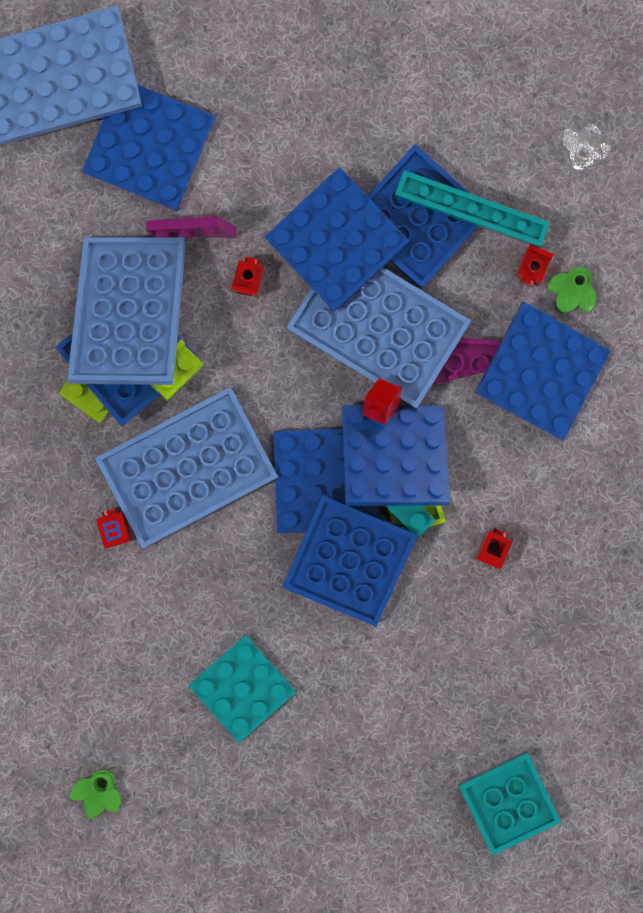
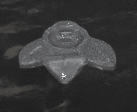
(585, 142)

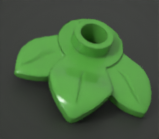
(572, 294)
(97, 797)

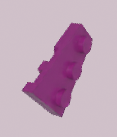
(191, 227)
(468, 359)

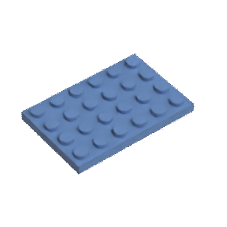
(65, 75)
(127, 311)
(385, 333)
(186, 467)

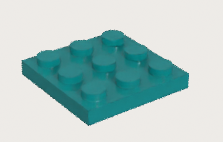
(242, 688)
(509, 803)

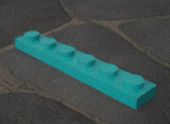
(472, 209)

